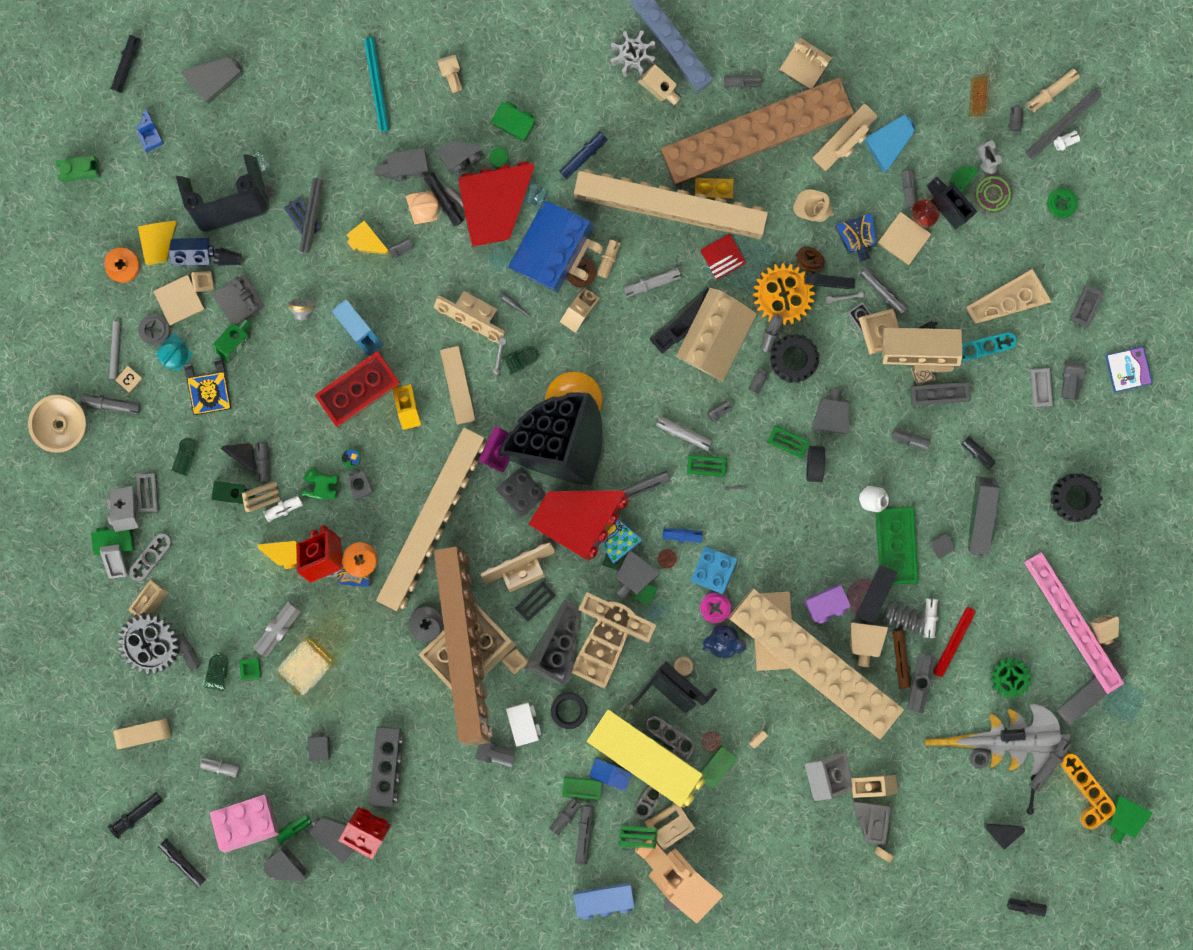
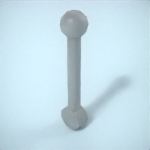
(829, 299)
(502, 341)

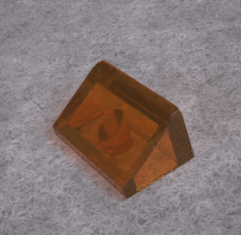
(978, 94)

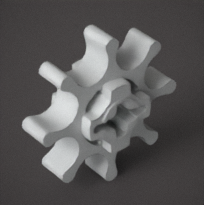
(626, 57)

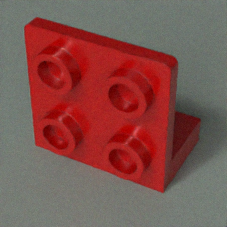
(365, 832)

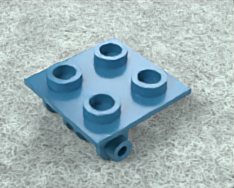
(714, 570)

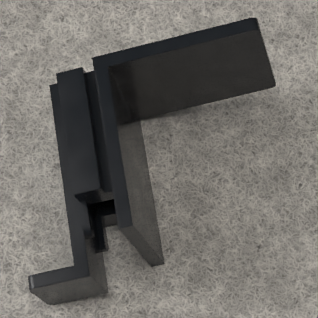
(674, 687)

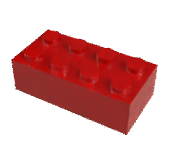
(357, 389)

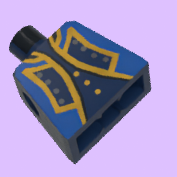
(857, 236)

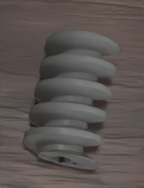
(904, 617)

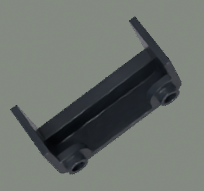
(247, 204)

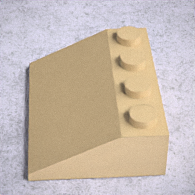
(716, 334)
(493, 644)

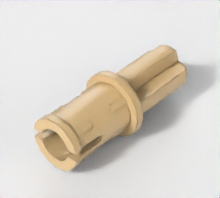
(608, 259)

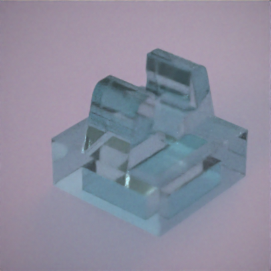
(536, 196)

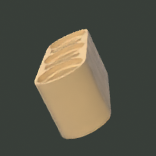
(142, 733)

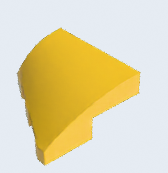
(156, 241)

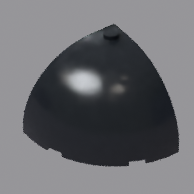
(558, 438)

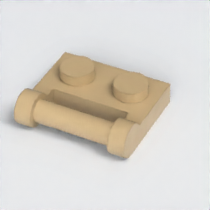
(672, 830)

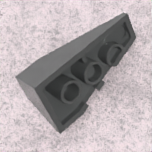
(555, 650)

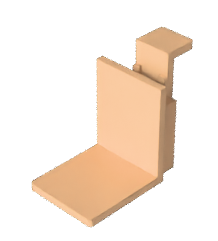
(680, 882)

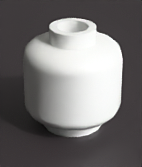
(873, 499)

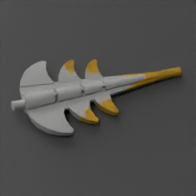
(1041, 738)

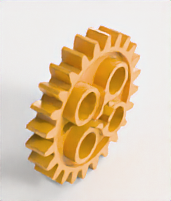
(800, 290)

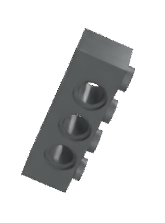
(377, 795)

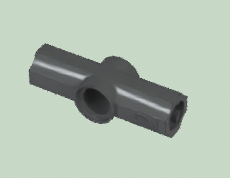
(919, 695)

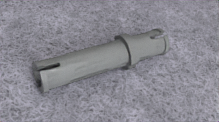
(651, 282)
(684, 433)

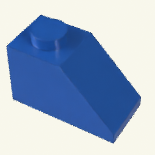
(610, 774)

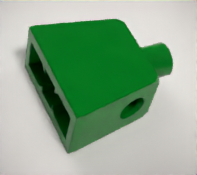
(1127, 818)

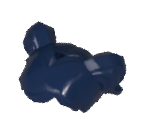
(722, 645)

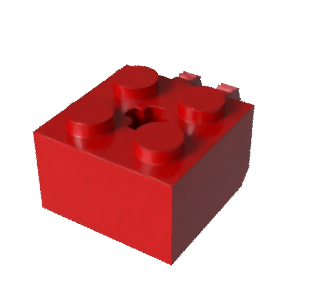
(319, 554)

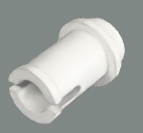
(1066, 140)

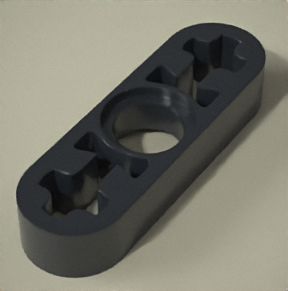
(829, 281)

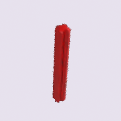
(954, 642)

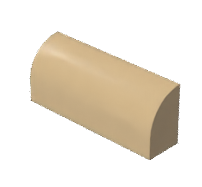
(922, 346)

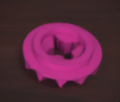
(716, 617)

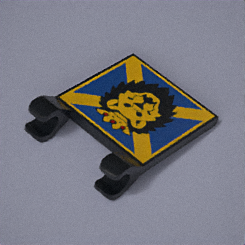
(208, 391)

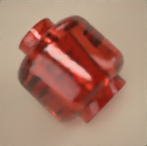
(925, 213)

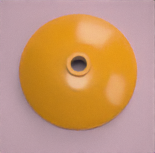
(575, 382)

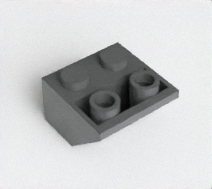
(458, 155)

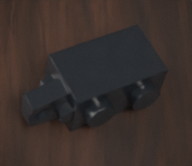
(951, 202)

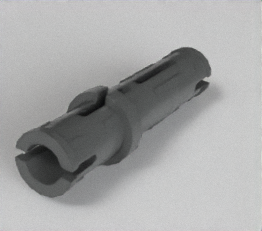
(887, 293)
(101, 402)
(647, 484)
(1055, 758)
(584, 834)

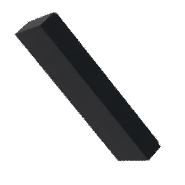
(876, 594)

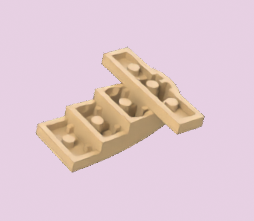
(607, 638)

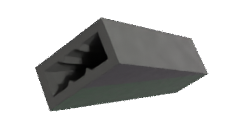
(983, 515)

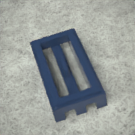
(293, 204)

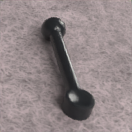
(1030, 810)

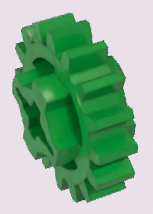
(1012, 687)

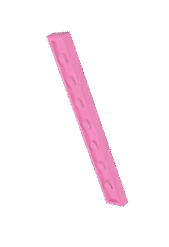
(1074, 623)

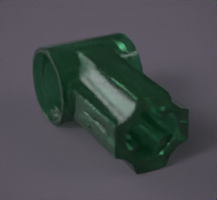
(185, 458)

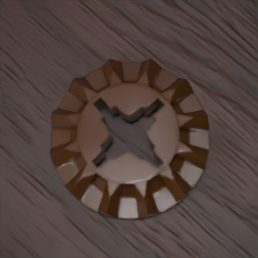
(809, 253)
(590, 269)

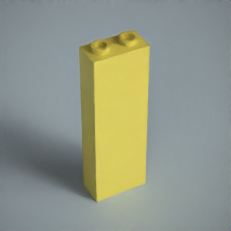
(646, 759)

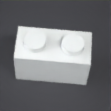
(523, 724)

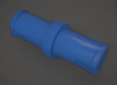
(682, 535)

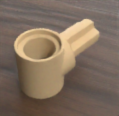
(450, 68)

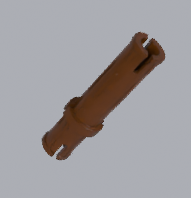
(901, 659)

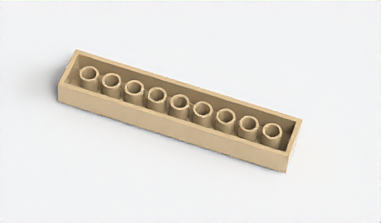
(669, 204)
(431, 519)
(815, 663)

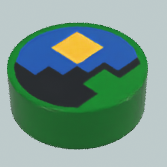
(350, 458)

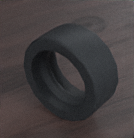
(815, 463)
(554, 712)

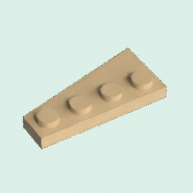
(1013, 297)

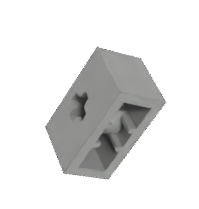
(123, 509)

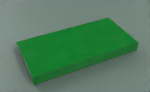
(898, 543)

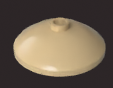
(44, 419)

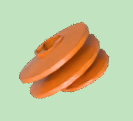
(116, 257)
(369, 555)

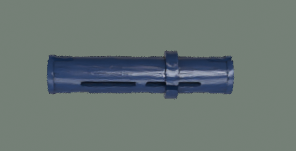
(585, 153)

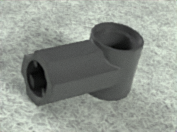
(1072, 376)
(493, 753)

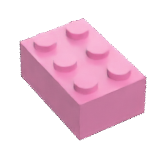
(244, 823)

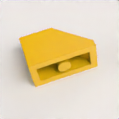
(365, 240)
(406, 407)
(281, 553)

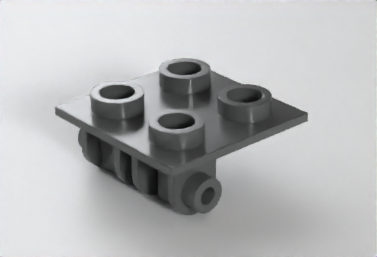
(238, 299)
(520, 492)

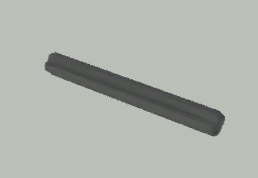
(1064, 123)

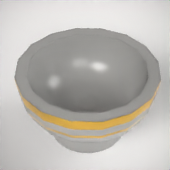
(301, 312)

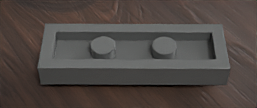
(940, 393)

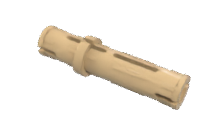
(1047, 94)

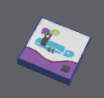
(1128, 369)

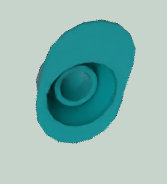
(174, 353)

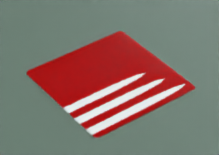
(723, 256)

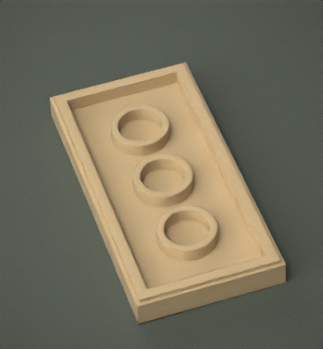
(765, 659)

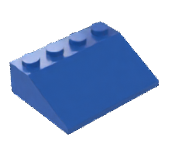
(551, 246)

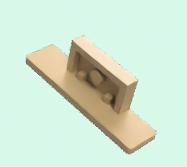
(845, 138)
(472, 313)
(521, 569)

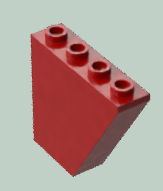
(493, 201)
(579, 518)

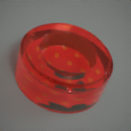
(666, 558)
(711, 741)

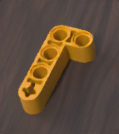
(1084, 787)

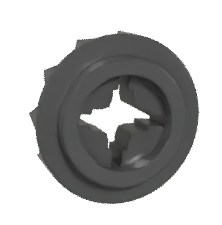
(148, 322)

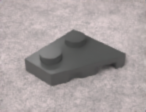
(873, 821)

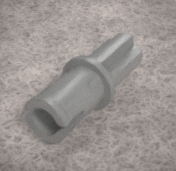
(219, 767)

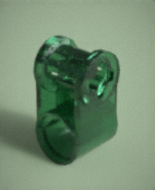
(520, 360)
(216, 675)

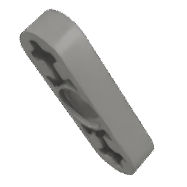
(145, 571)

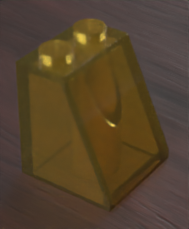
(306, 666)

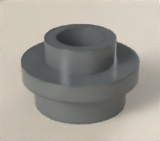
(983, 763)

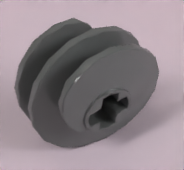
(417, 619)

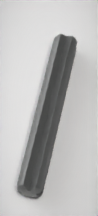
(311, 215)

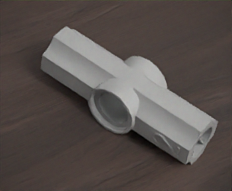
(277, 629)

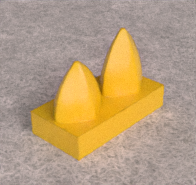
(714, 187)

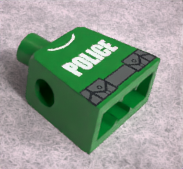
(228, 347)

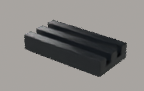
(523, 612)

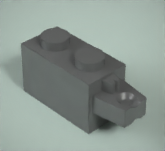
(404, 164)

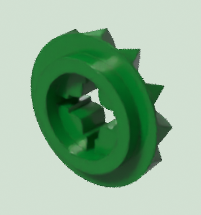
(1063, 193)

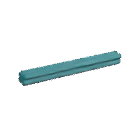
(376, 83)

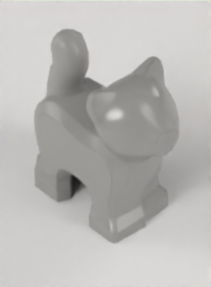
(988, 156)

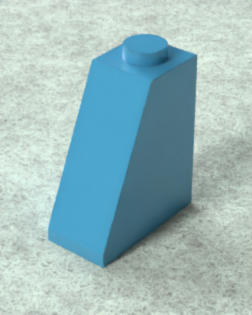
(889, 141)
(357, 328)

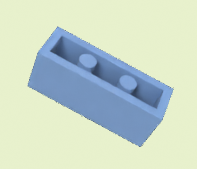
(604, 900)

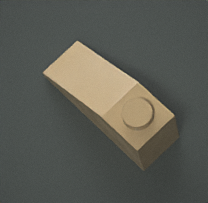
(1105, 628)

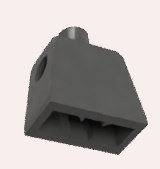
(832, 414)
(634, 575)

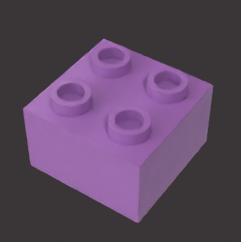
(827, 603)

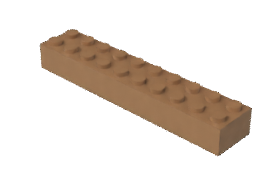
(756, 132)
(462, 646)

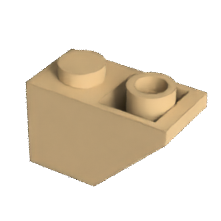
(579, 310)

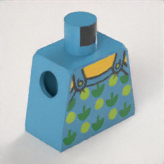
(619, 541)

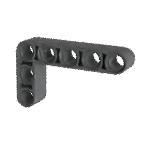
(675, 743)

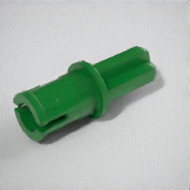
(293, 828)

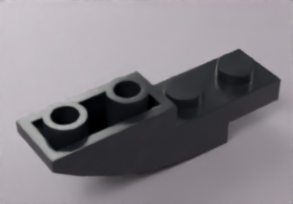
(678, 326)

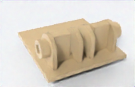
(805, 63)

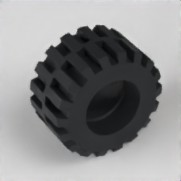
(806, 346)
(1092, 497)

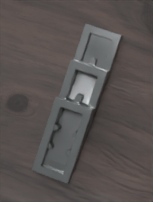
(1086, 697)

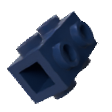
(190, 251)

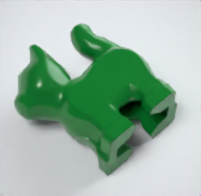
(322, 486)

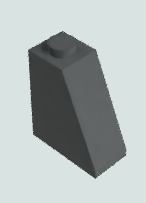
(213, 77)
(328, 833)

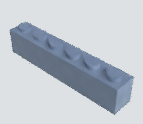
(673, 43)

